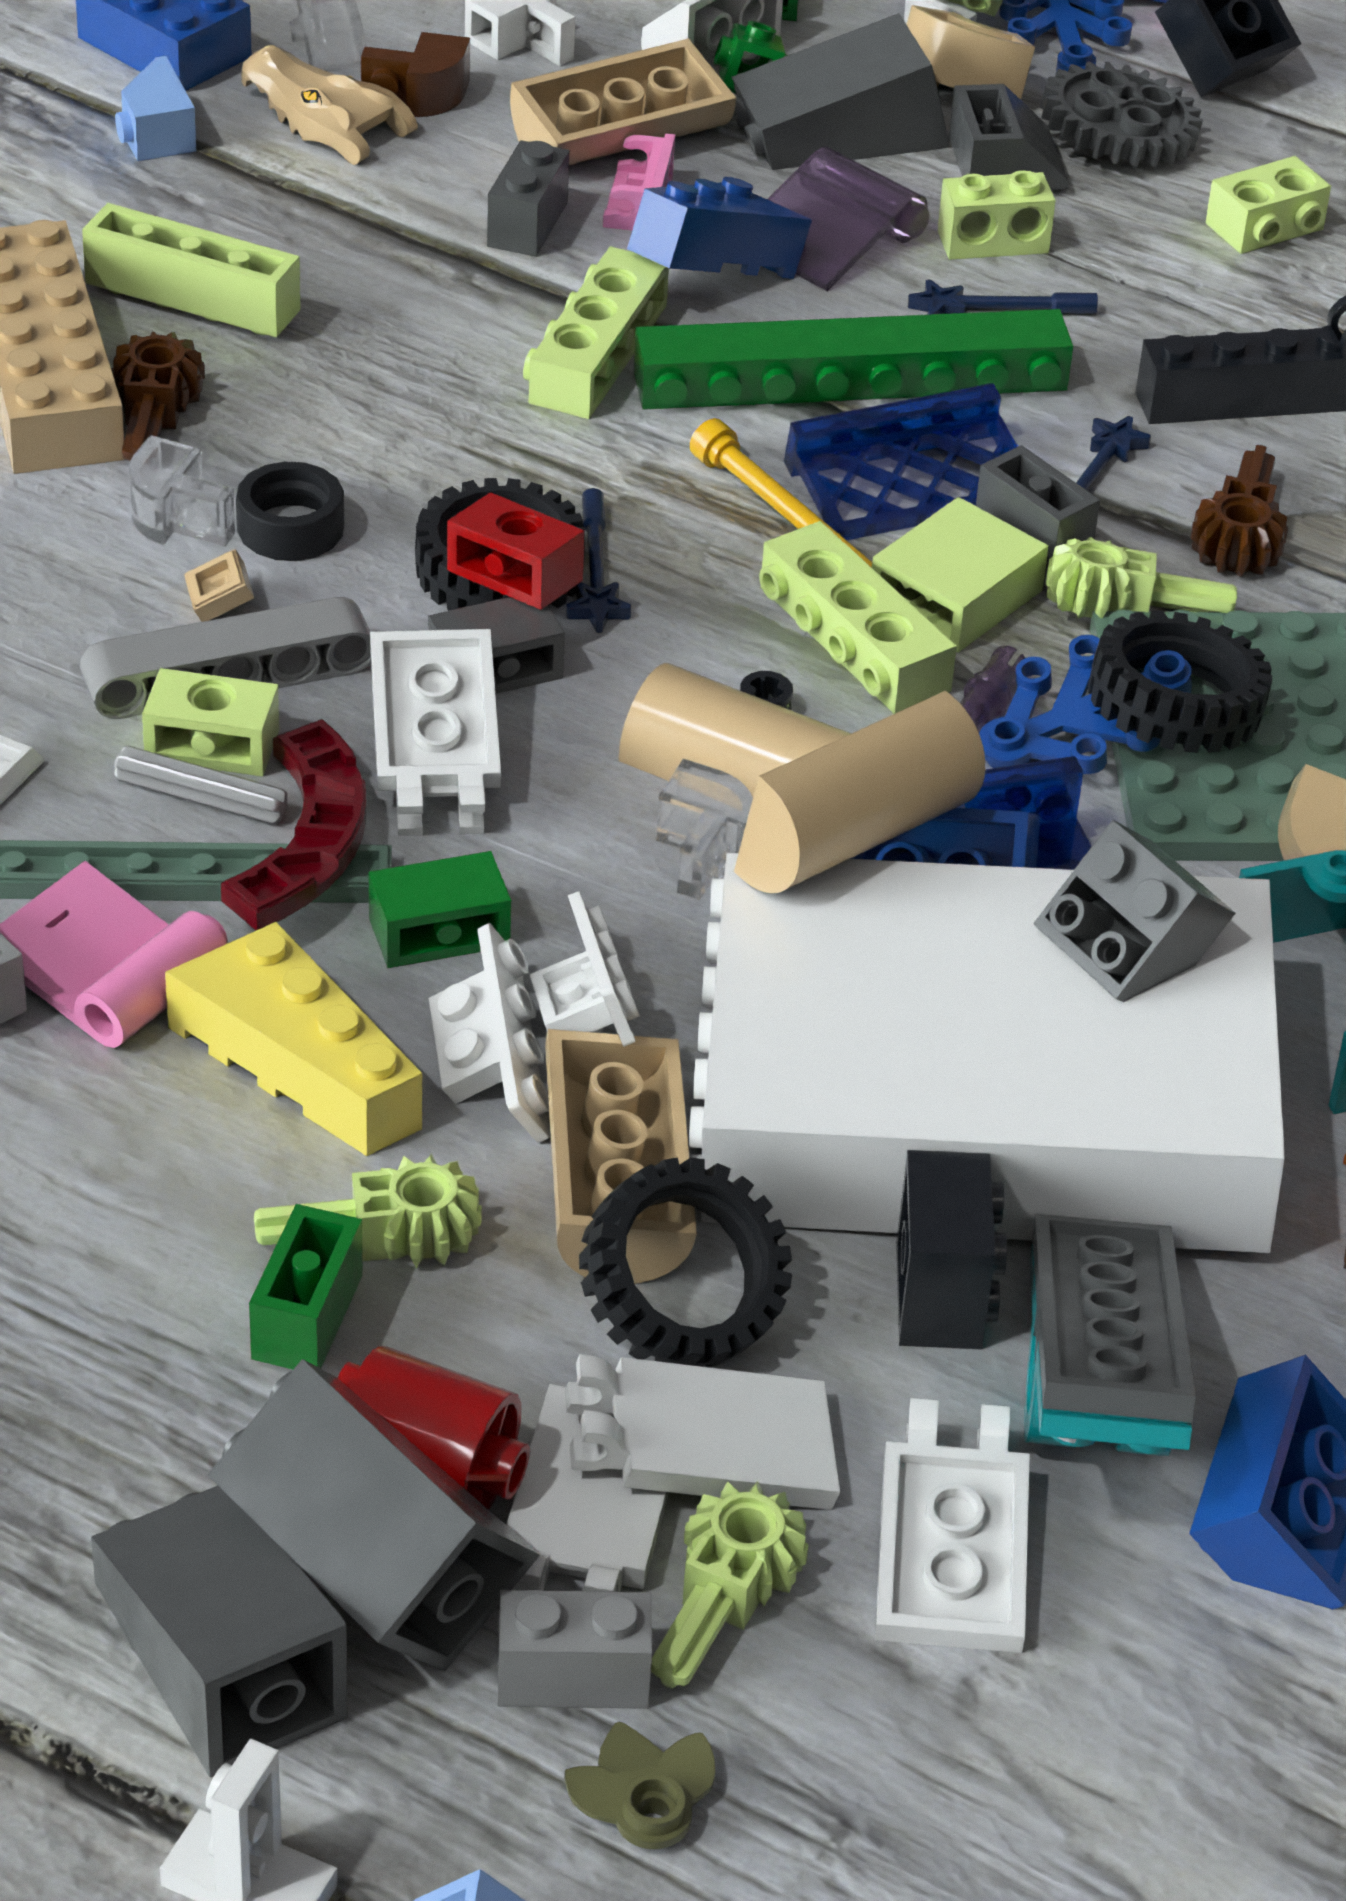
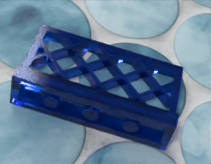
(896, 433)

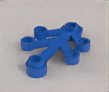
(1066, 19)
(1020, 738)

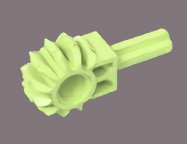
(1114, 578)
(403, 1212)
(733, 1561)

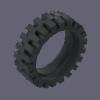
(432, 538)
(1172, 713)
(739, 1217)

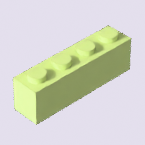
(192, 269)

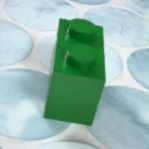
(437, 907)
(306, 1288)

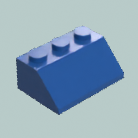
(967, 838)
(1279, 1486)

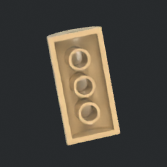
(626, 95)
(713, 725)
(860, 793)
(609, 1119)

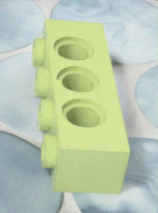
(596, 333)
(857, 616)

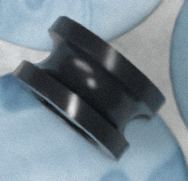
(769, 687)

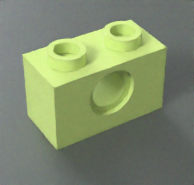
(212, 720)

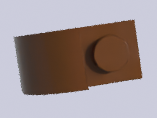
(426, 80)

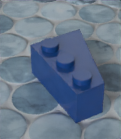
(718, 224)

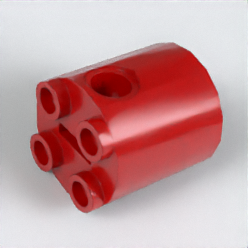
(449, 1417)

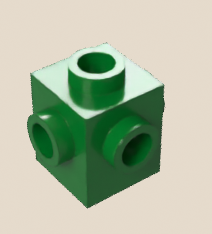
(753, 38)

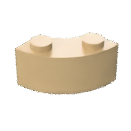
(970, 52)

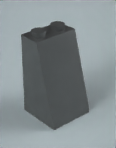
(852, 93)
(371, 1517)
(224, 1625)

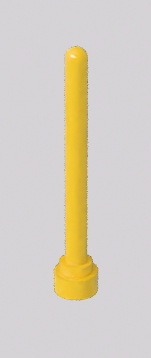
(719, 447)

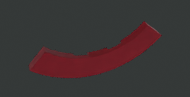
(324, 835)

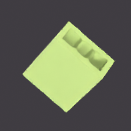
(964, 570)

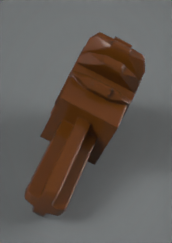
(155, 383)
(1242, 523)

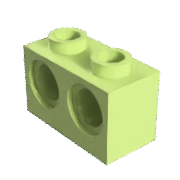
(1268, 204)
(996, 217)

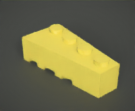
(300, 1035)

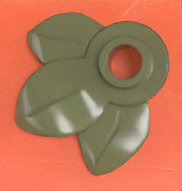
(642, 1780)

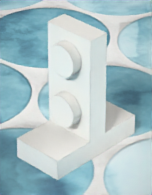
(239, 1845)

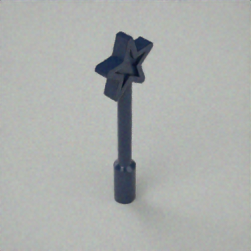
(951, 300)
(1110, 440)
(596, 601)

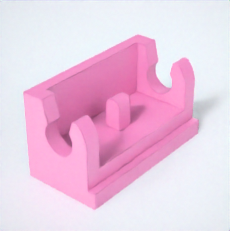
(635, 176)

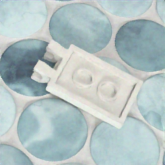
(435, 721)
(704, 1428)
(579, 1518)
(953, 1537)

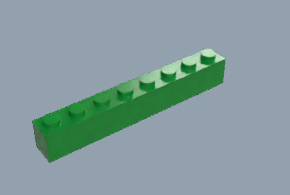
(850, 358)

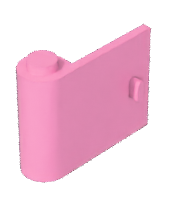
(104, 952)

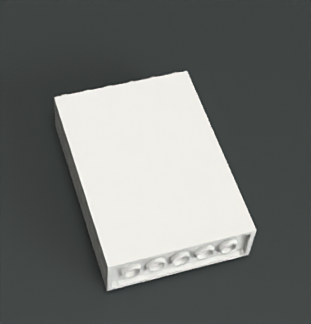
(939, 1018)

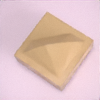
(219, 586)

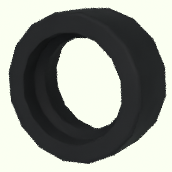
(285, 536)

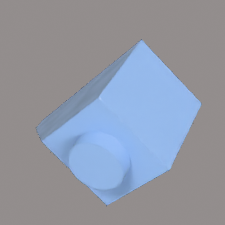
(156, 114)

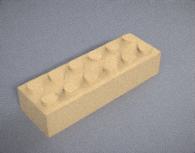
(53, 365)

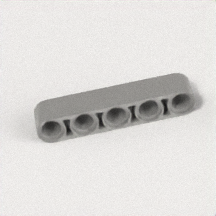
(267, 646)

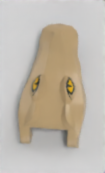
(325, 104)

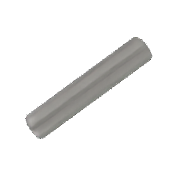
(201, 784)

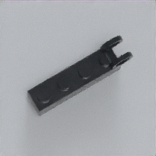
(1244, 373)

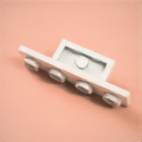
(589, 987)
(488, 1035)

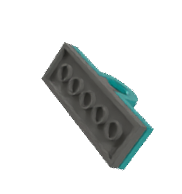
(1107, 1338)

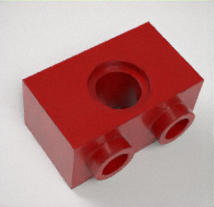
(515, 550)

